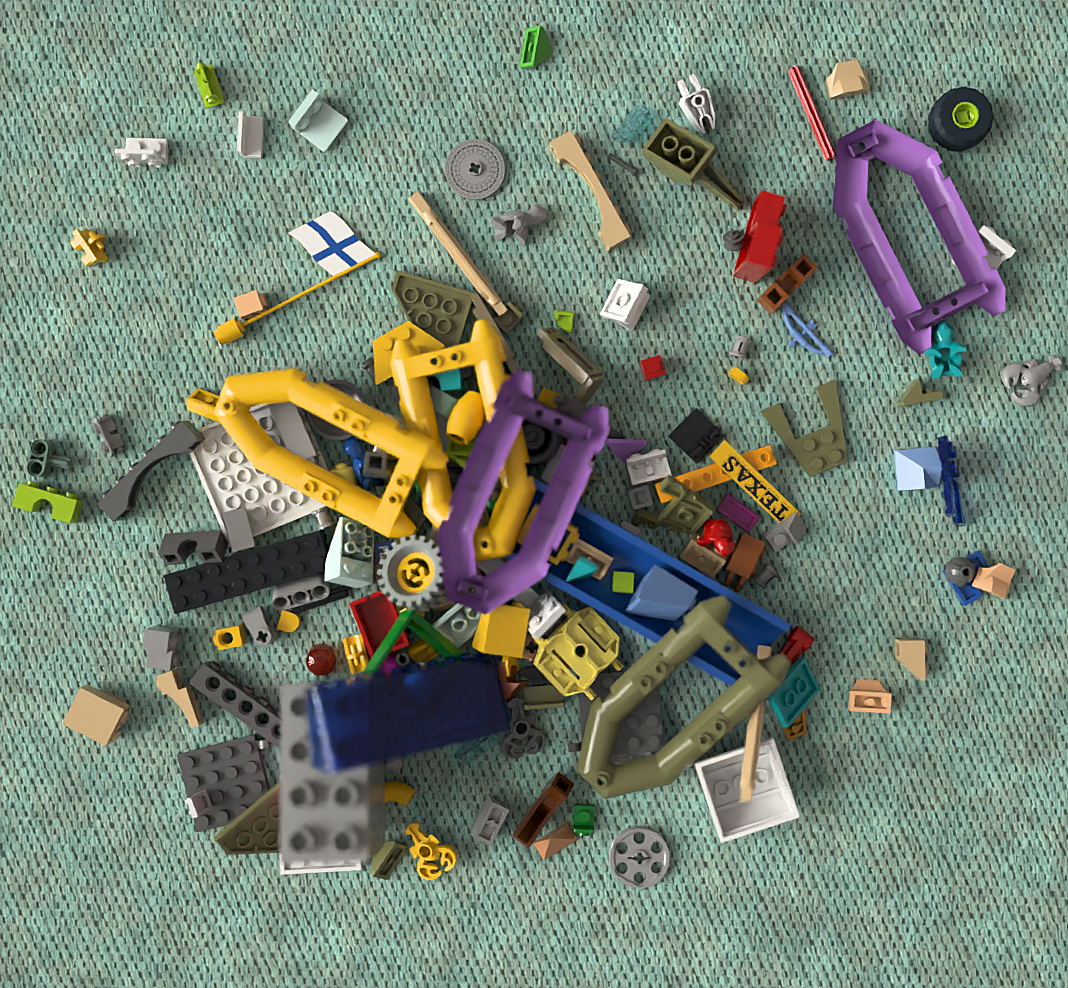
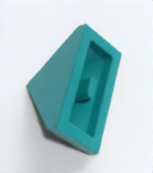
(581, 570)

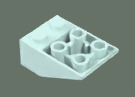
(351, 554)

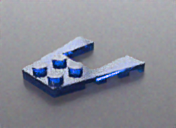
(950, 474)

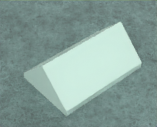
(458, 624)

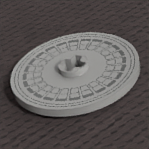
(467, 183)

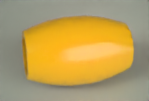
(466, 418)

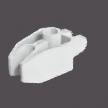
(697, 105)

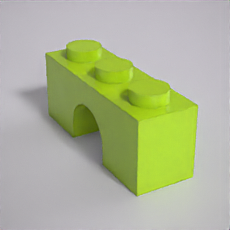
(65, 506)

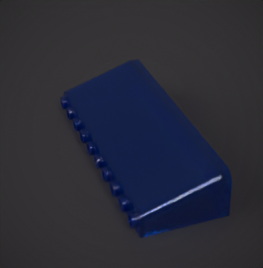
(404, 711)

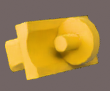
(91, 244)
(356, 653)

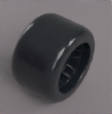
(545, 445)

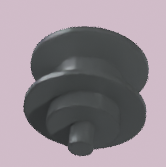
(733, 240)

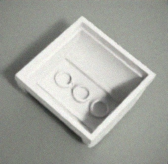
(770, 801)

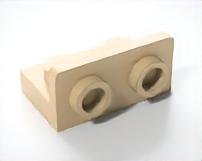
(703, 558)

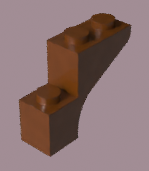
(542, 808)

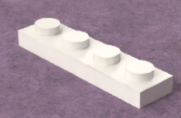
(298, 868)

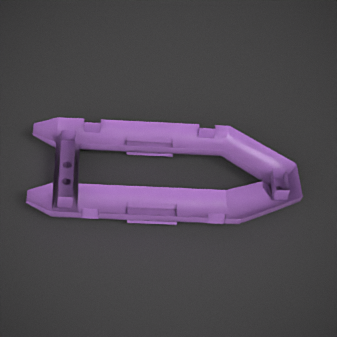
(940, 197)
(477, 480)

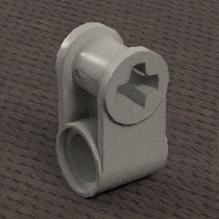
(258, 623)

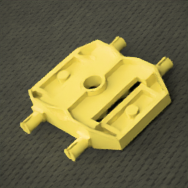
(564, 642)

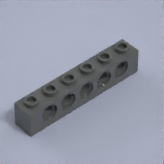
(236, 706)

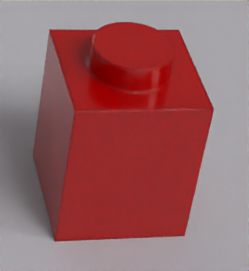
(652, 368)

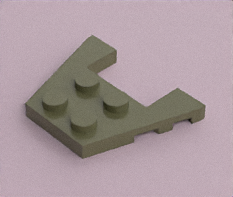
(682, 514)

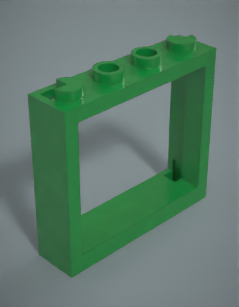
(419, 626)

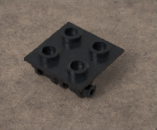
(696, 435)

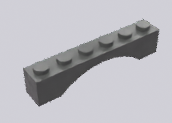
(384, 464)
(123, 496)

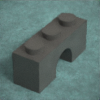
(178, 546)

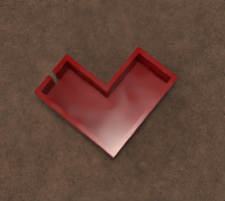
(761, 238)

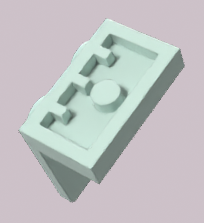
(317, 121)

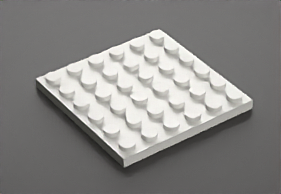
(236, 483)

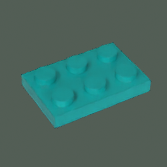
(795, 693)

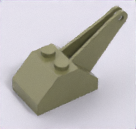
(683, 159)

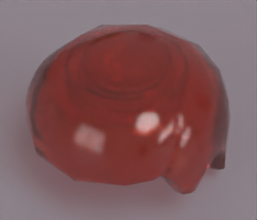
(321, 659)

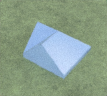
(917, 468)

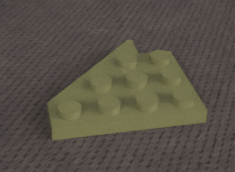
(433, 307)
(256, 828)

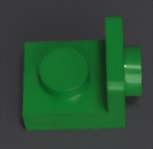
(583, 819)

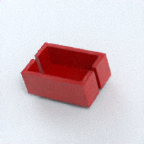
(375, 618)

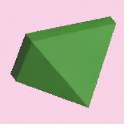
(535, 48)

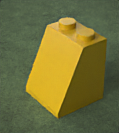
(503, 630)

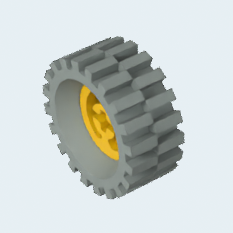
(402, 566)

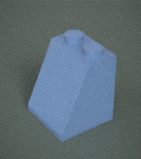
(662, 596)

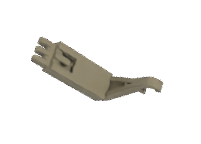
(573, 362)

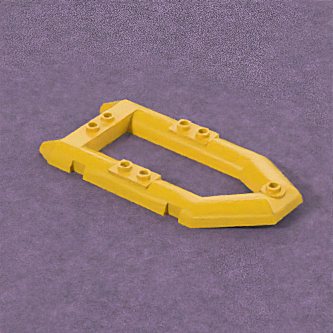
(290, 385)
(417, 410)

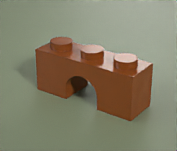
(786, 283)

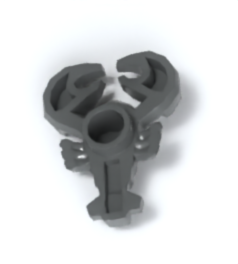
(520, 731)

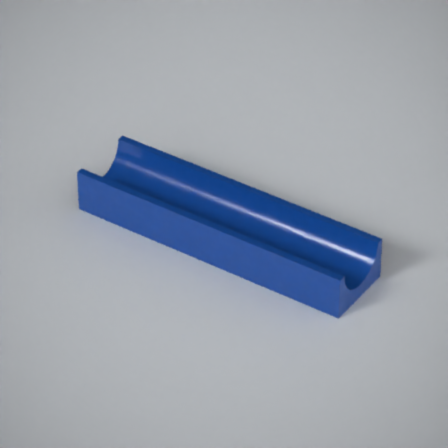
(633, 555)

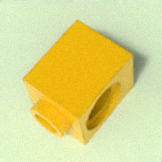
(237, 632)

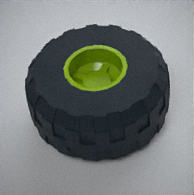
(960, 119)

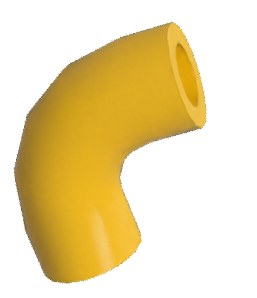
(398, 792)

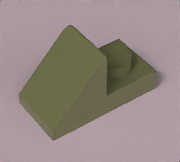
(914, 394)

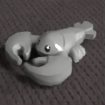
(1030, 378)

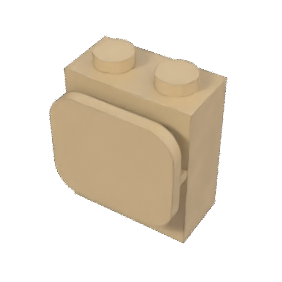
(97, 714)

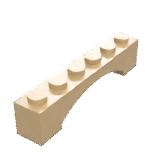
(568, 151)

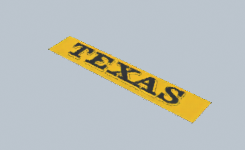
(752, 482)

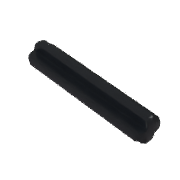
(335, 594)

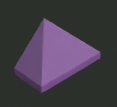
(625, 447)

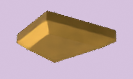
(797, 728)

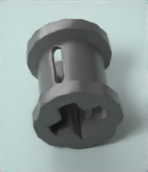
(765, 576)

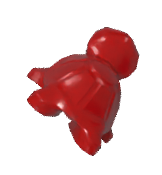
(720, 534)

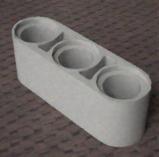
(300, 591)

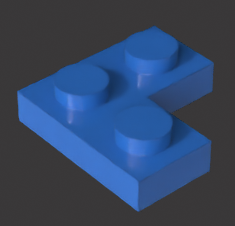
(969, 593)

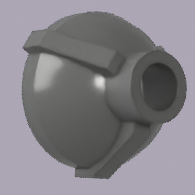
(955, 568)

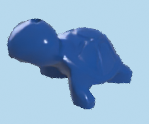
(354, 449)

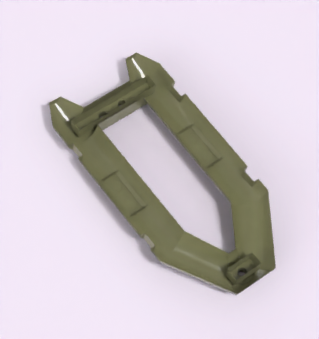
(701, 625)

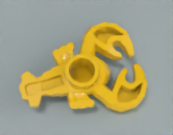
(428, 850)

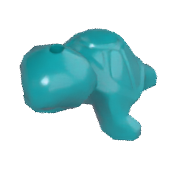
(945, 354)

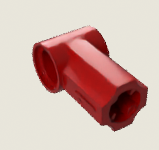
(797, 642)

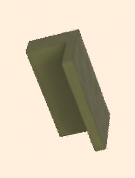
(543, 697)

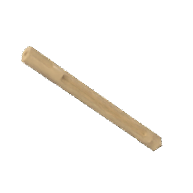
(458, 253)
(753, 740)

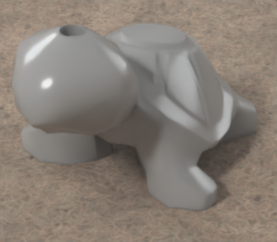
(516, 223)

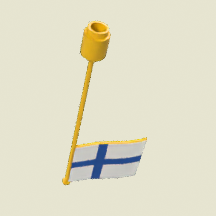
(331, 246)

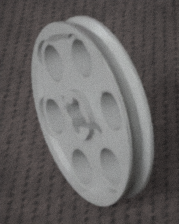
(632, 851)

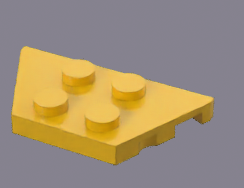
(384, 347)

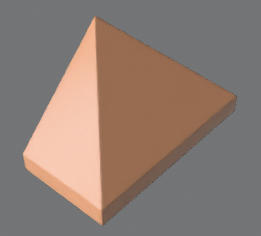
(555, 840)

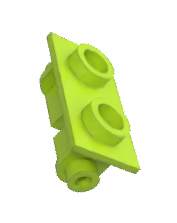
(208, 85)

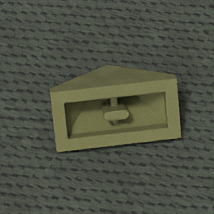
(387, 858)

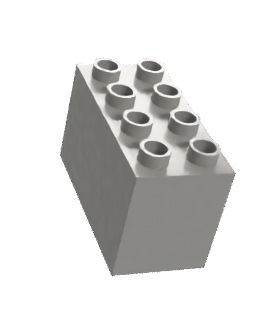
(322, 812)

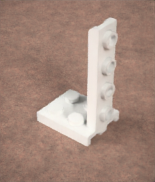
(543, 607)

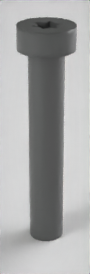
(633, 170)

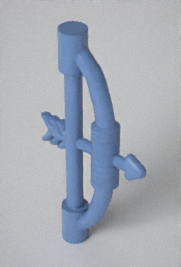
(824, 348)

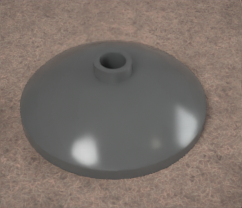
(326, 428)

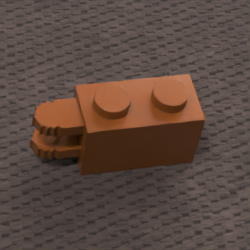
(743, 559)

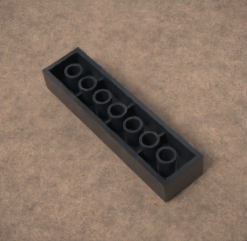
(247, 571)

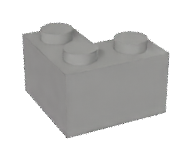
(162, 646)

